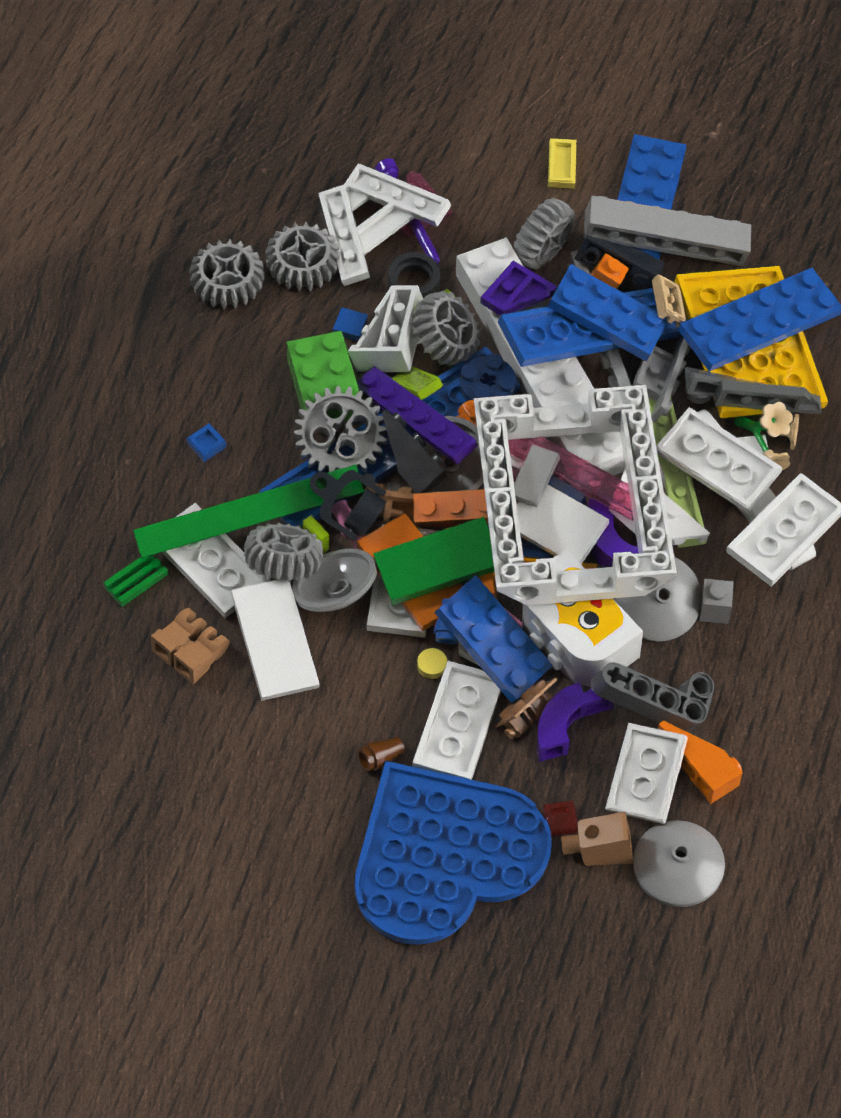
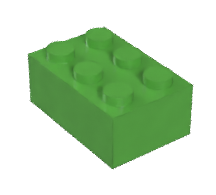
(321, 364)

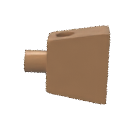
(601, 840)

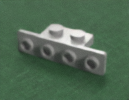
(660, 376)

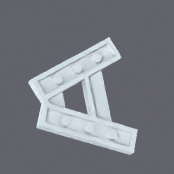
(401, 205)

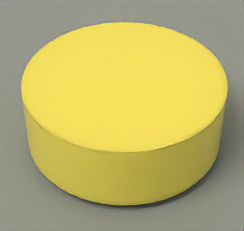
(431, 663)

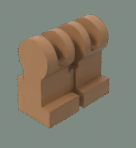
(176, 645)

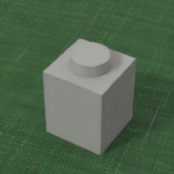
(716, 601)

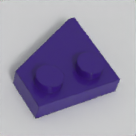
(516, 290)

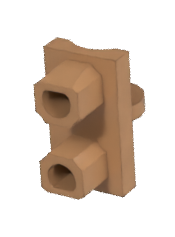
(397, 503)

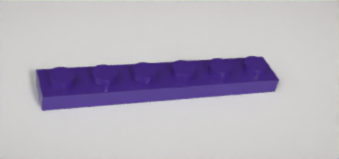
(419, 416)

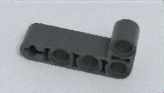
(617, 683)

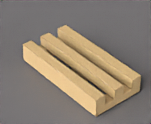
(668, 301)

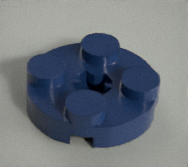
(487, 367)

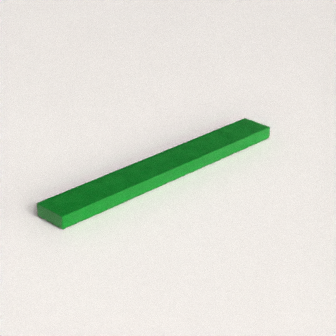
(237, 514)

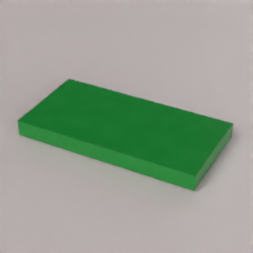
(436, 561)

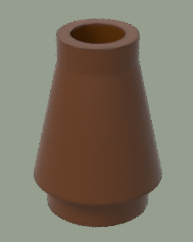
(374, 754)

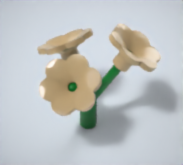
(776, 423)

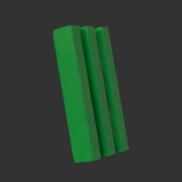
(115, 587)

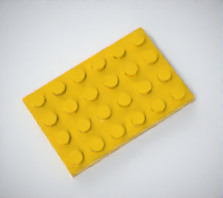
(781, 363)

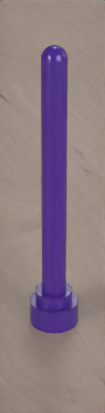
(390, 168)

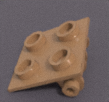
(530, 707)

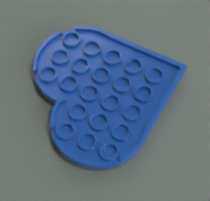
(441, 848)

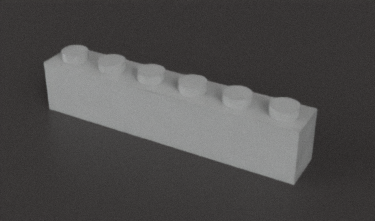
(668, 230)

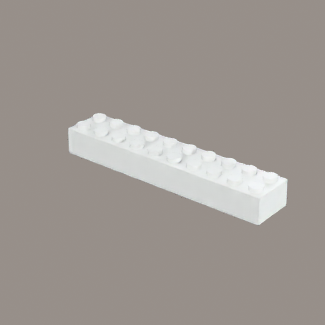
(549, 383)

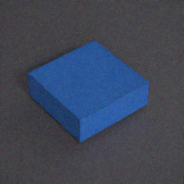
(350, 323)
(206, 442)

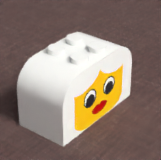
(582, 634)

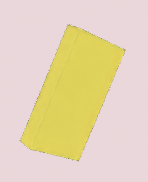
(562, 163)

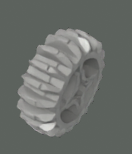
(544, 233)
(291, 268)
(227, 284)
(446, 328)
(283, 552)

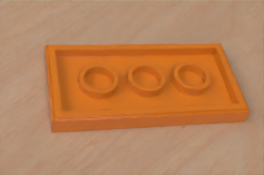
(395, 533)

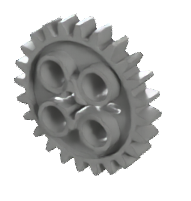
(316, 421)

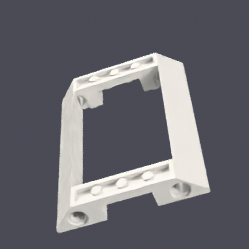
(607, 410)

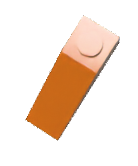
(707, 765)

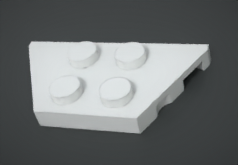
(681, 524)

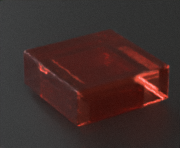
(561, 818)

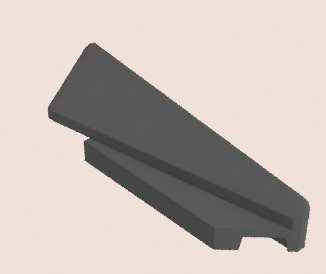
(749, 394)

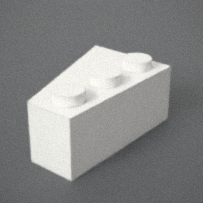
(389, 338)

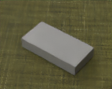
(535, 475)

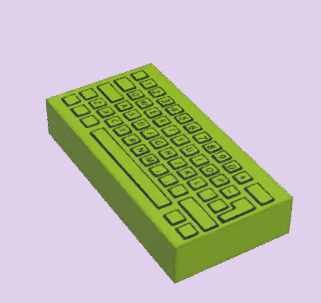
(418, 382)

